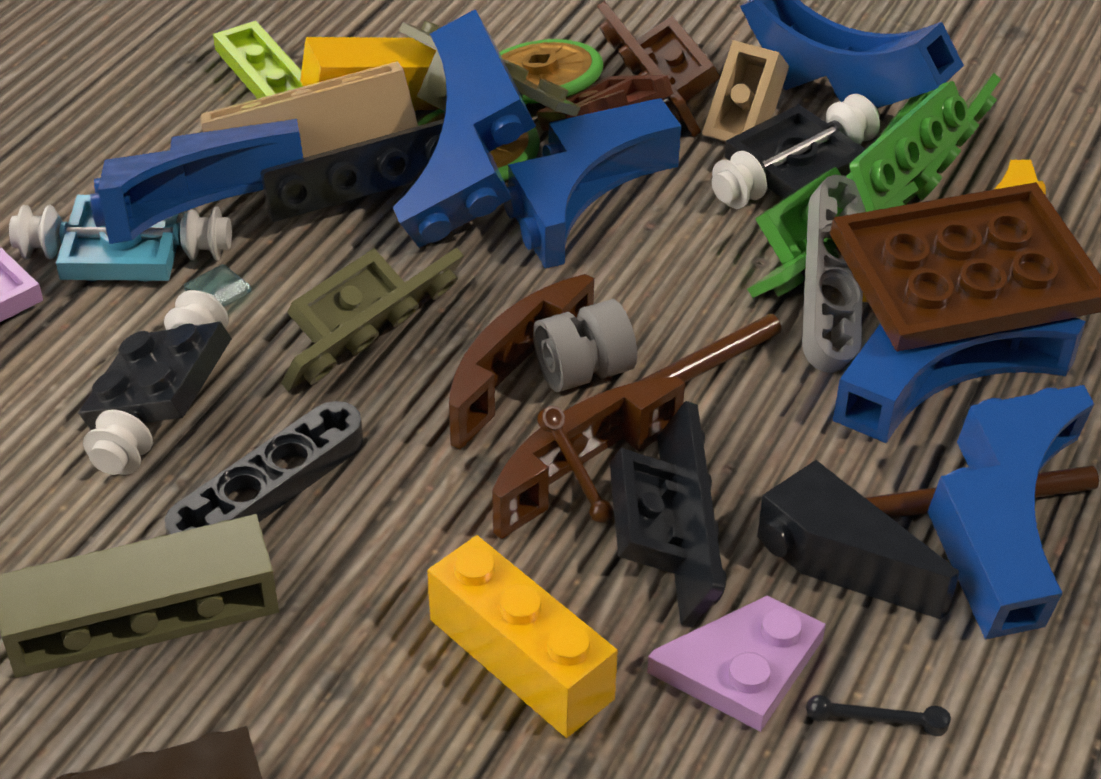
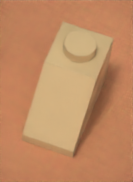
(745, 91)

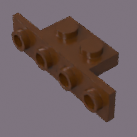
(663, 51)

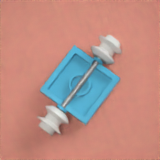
(90, 257)

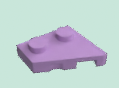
(742, 659)

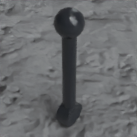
(934, 719)

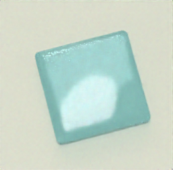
(220, 283)

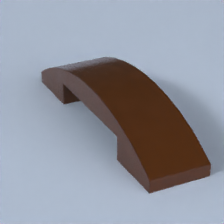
(502, 349)
(626, 412)

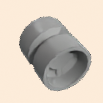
(594, 342)

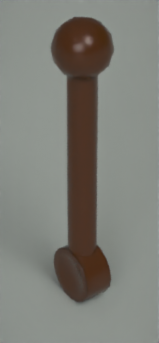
(551, 420)

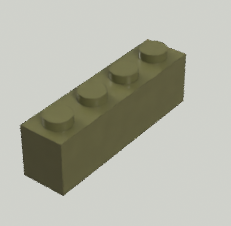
(135, 595)

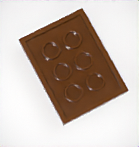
(968, 265)

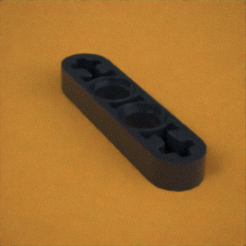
(257, 470)

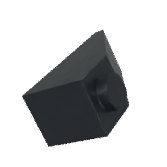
(850, 543)

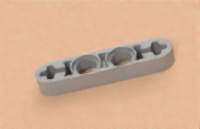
(828, 270)

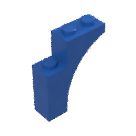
(855, 61)
(479, 117)
(583, 162)
(194, 172)
(890, 384)
(989, 507)

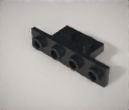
(349, 171)
(669, 515)

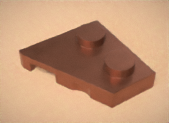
(612, 93)

